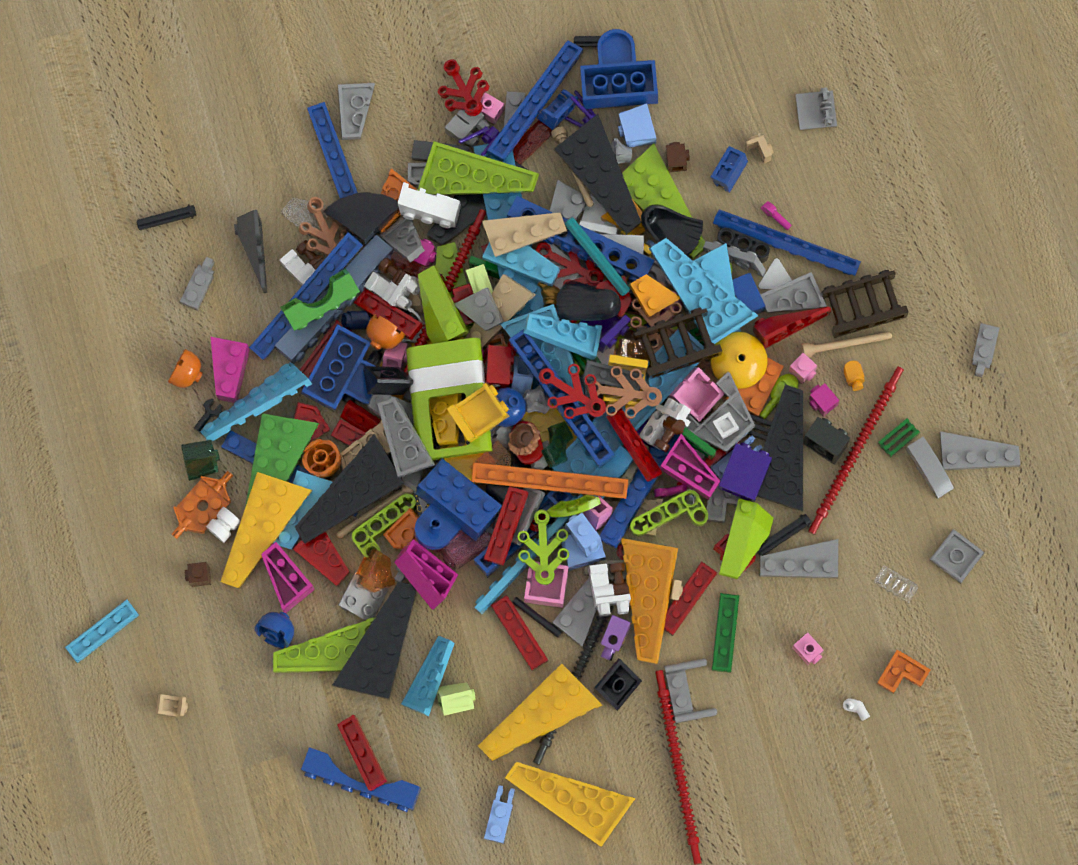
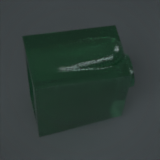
(200, 459)

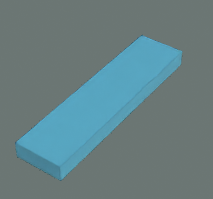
(102, 631)

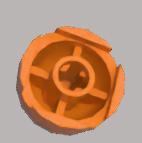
(383, 333)
(186, 370)
(322, 458)

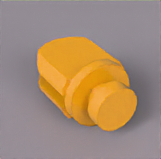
(854, 375)

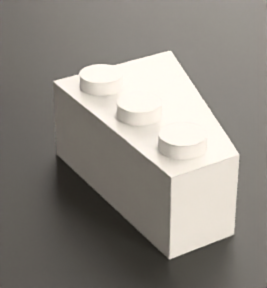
(428, 207)

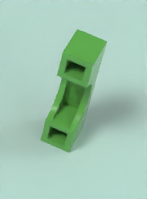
(340, 289)

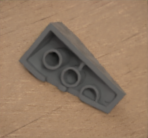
(251, 236)

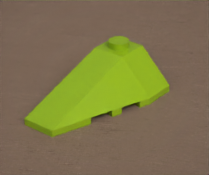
(440, 313)
(748, 532)

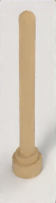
(560, 134)
(810, 349)
(366, 516)

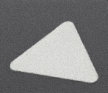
(774, 276)

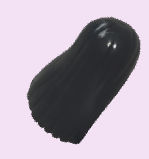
(676, 227)
(586, 302)

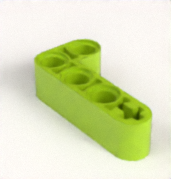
(666, 516)
(381, 517)

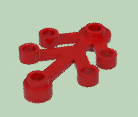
(452, 69)
(572, 266)
(574, 394)

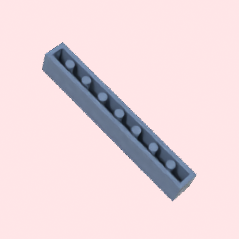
(295, 343)

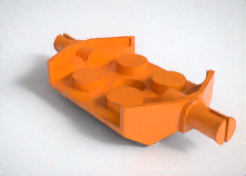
(208, 490)

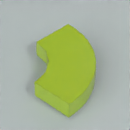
(573, 507)

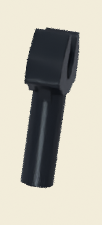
(208, 414)

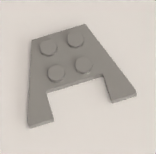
(737, 409)

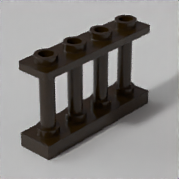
(878, 316)
(673, 362)

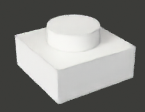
(726, 425)

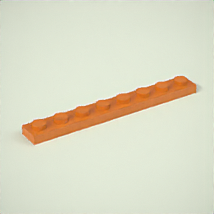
(549, 480)

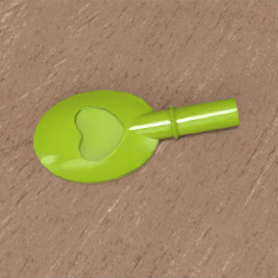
(787, 379)

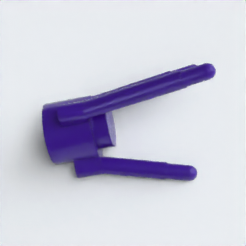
(588, 112)
(489, 136)

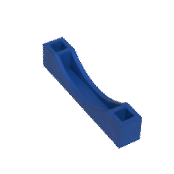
(548, 501)
(398, 793)

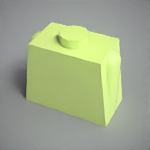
(478, 278)
(455, 698)

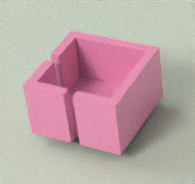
(696, 394)
(550, 594)

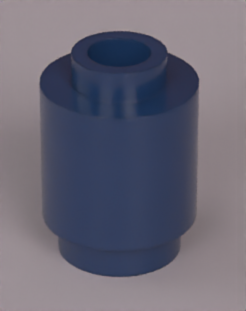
(355, 320)

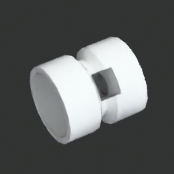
(221, 527)

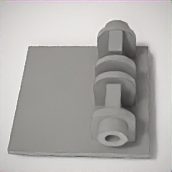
(816, 109)
(360, 601)

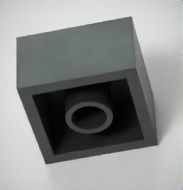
(826, 440)

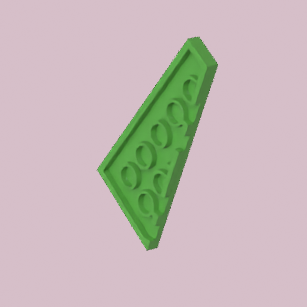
(280, 446)

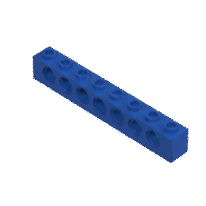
(608, 247)
(580, 424)

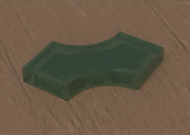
(556, 450)

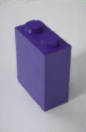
(745, 472)

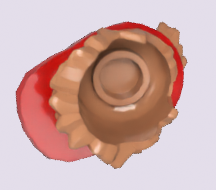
(526, 442)

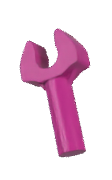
(770, 210)
(668, 492)

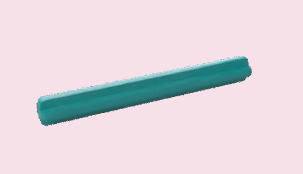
(597, 256)

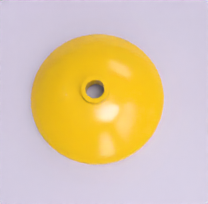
(745, 372)

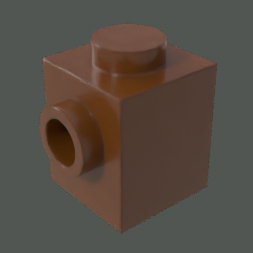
(677, 157)
(198, 574)

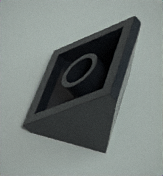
(386, 380)
(617, 684)

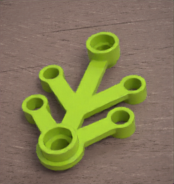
(543, 551)

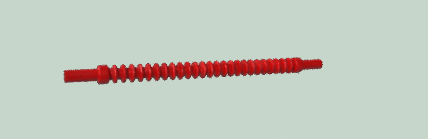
(453, 274)
(889, 387)
(663, 694)

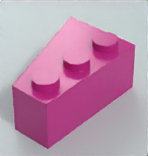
(229, 367)
(689, 469)
(426, 573)
(286, 578)

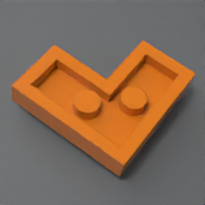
(900, 667)

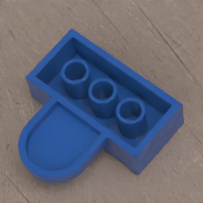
(618, 76)
(340, 370)
(453, 506)

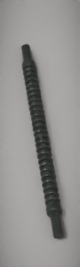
(583, 659)

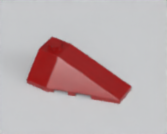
(779, 327)

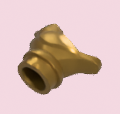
(549, 294)

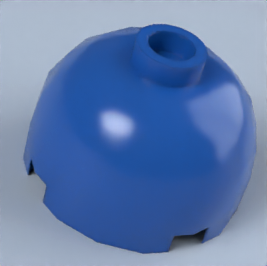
(515, 403)
(276, 628)

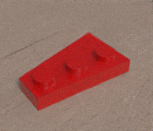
(324, 558)

